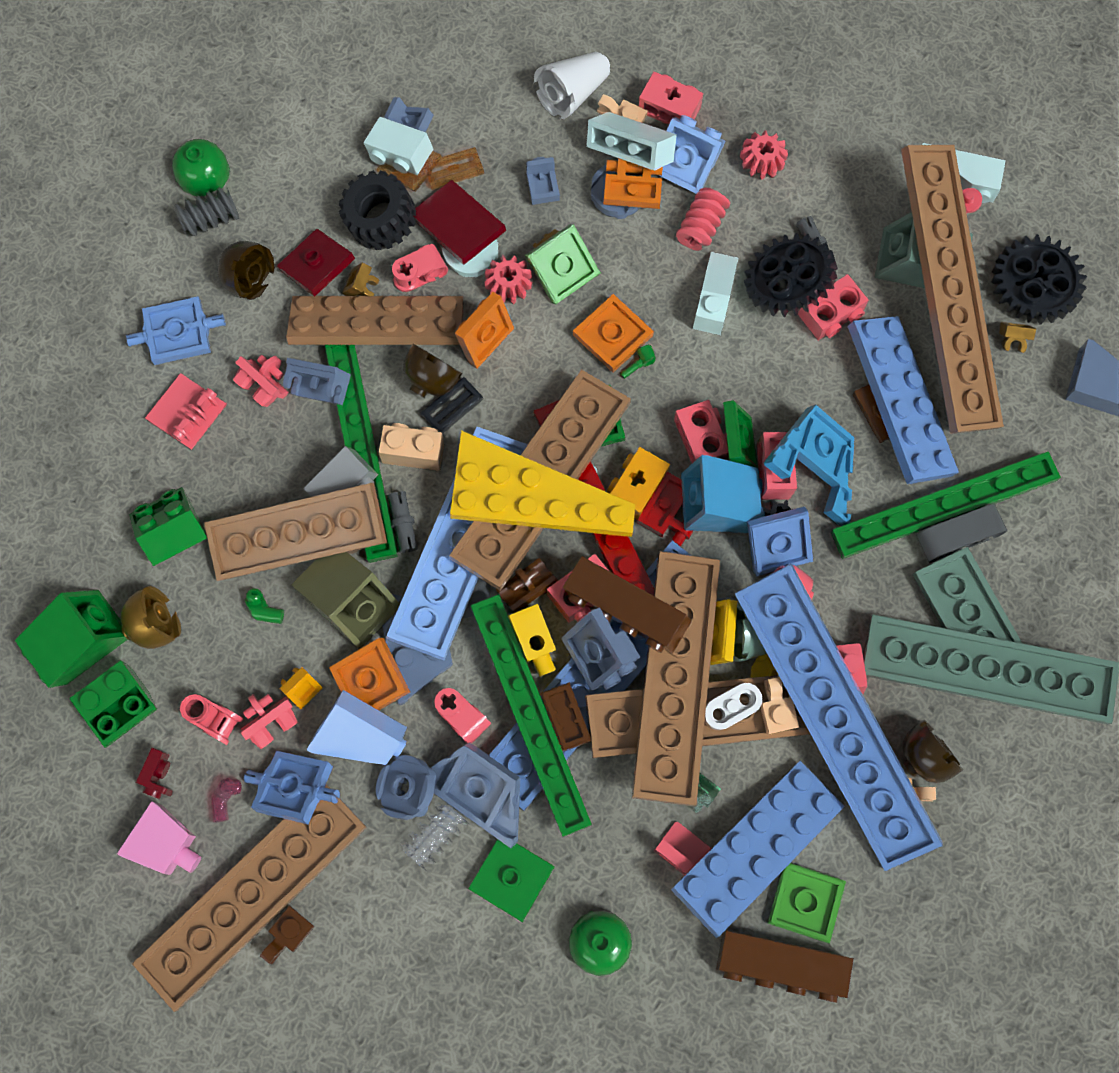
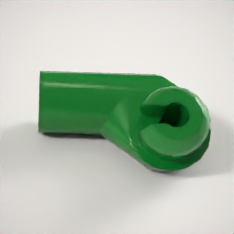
(259, 608)

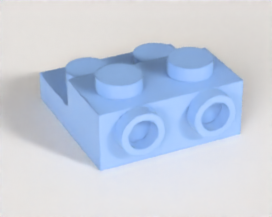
(694, 153)

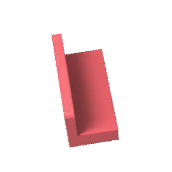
(681, 848)

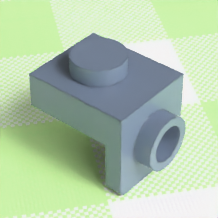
(410, 116)
(542, 180)

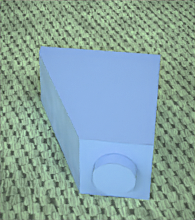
(358, 732)

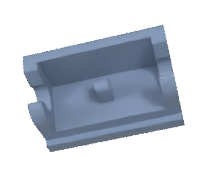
(316, 381)

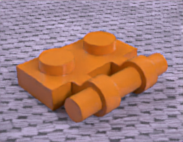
(632, 190)

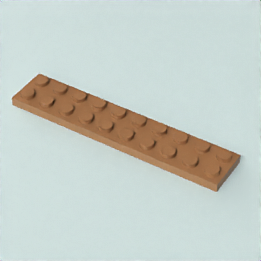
(952, 288)

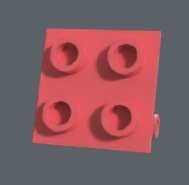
(186, 411)

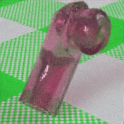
(220, 797)

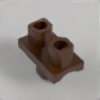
(527, 585)

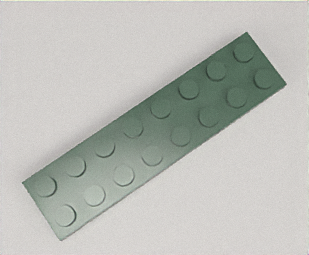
(991, 669)

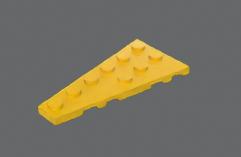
(514, 490)

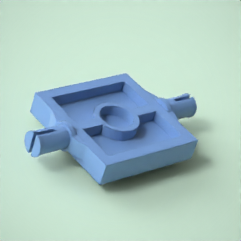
(176, 330)
(292, 787)

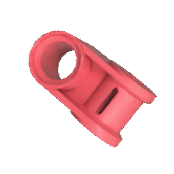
(419, 267)
(465, 718)
(214, 720)

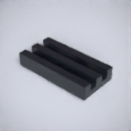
(433, 422)

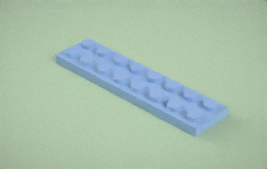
(438, 585)

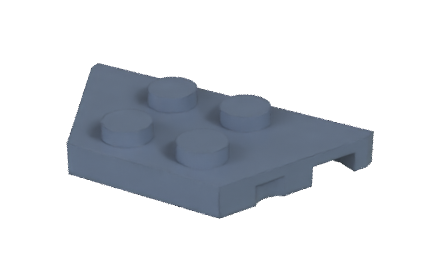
(416, 667)
(481, 791)

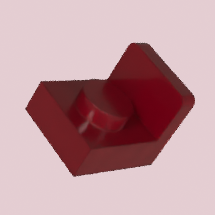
(155, 767)

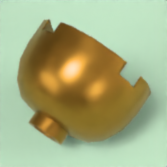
(147, 619)

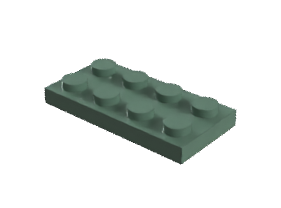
(964, 597)

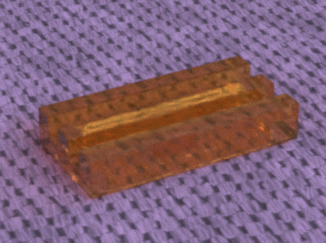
(460, 176)

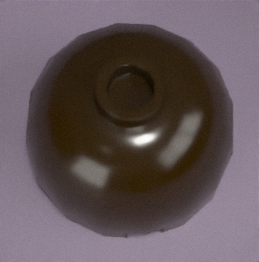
(244, 265)
(428, 373)
(929, 755)

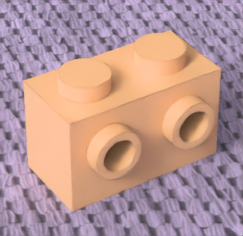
(411, 446)

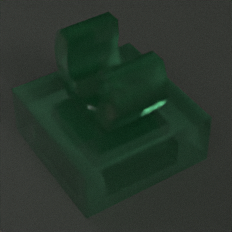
(706, 792)

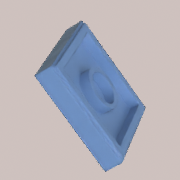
(780, 540)

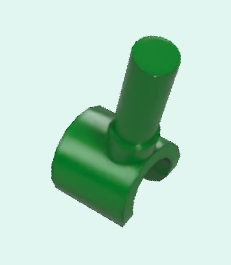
(646, 357)

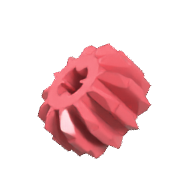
(773, 157)
(518, 275)

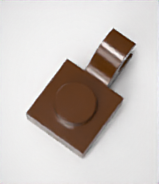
(288, 932)

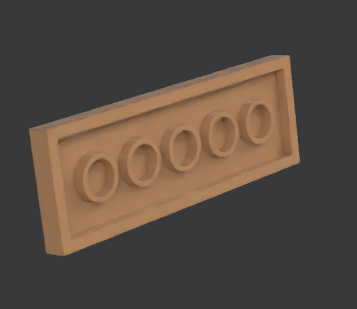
(374, 320)
(295, 532)

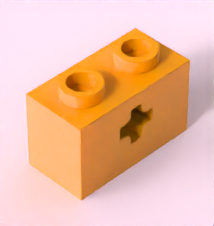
(642, 466)

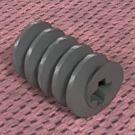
(206, 211)

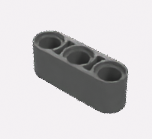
(961, 531)

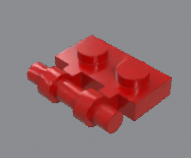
(662, 509)

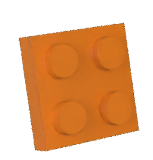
(484, 329)
(613, 333)
(371, 675)

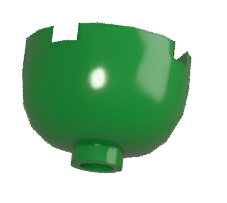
(200, 167)
(600, 943)

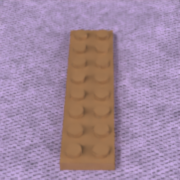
(562, 443)
(677, 685)
(616, 720)
(245, 901)

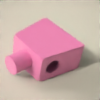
(160, 842)

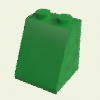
(71, 636)

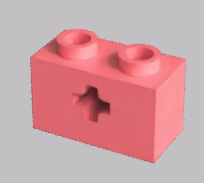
(669, 99)

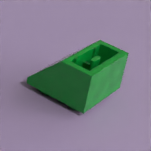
(167, 526)
(114, 703)

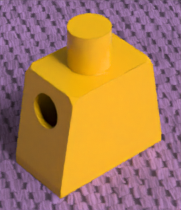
(530, 624)

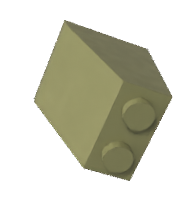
(347, 596)

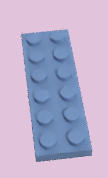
(903, 399)
(757, 849)

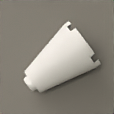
(570, 82)

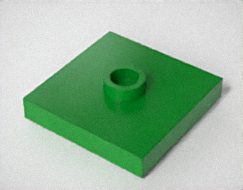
(739, 434)
(511, 879)

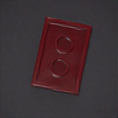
(458, 222)

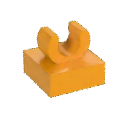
(300, 687)

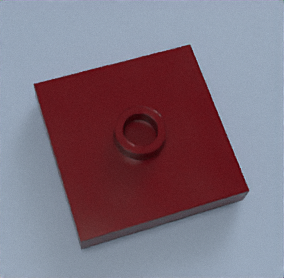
(316, 262)

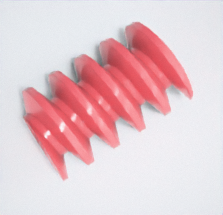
(702, 219)

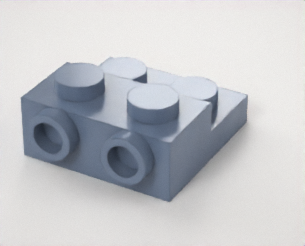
(600, 651)

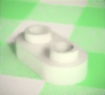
(731, 706)

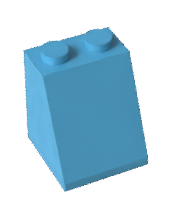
(720, 495)

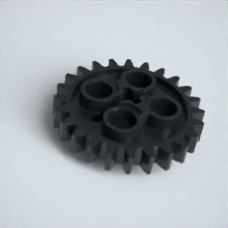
(790, 275)
(1046, 300)

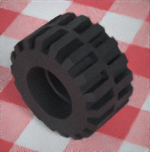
(366, 194)

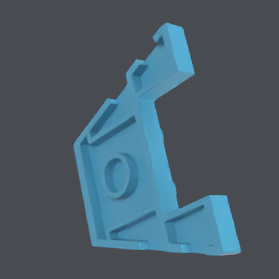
(825, 450)

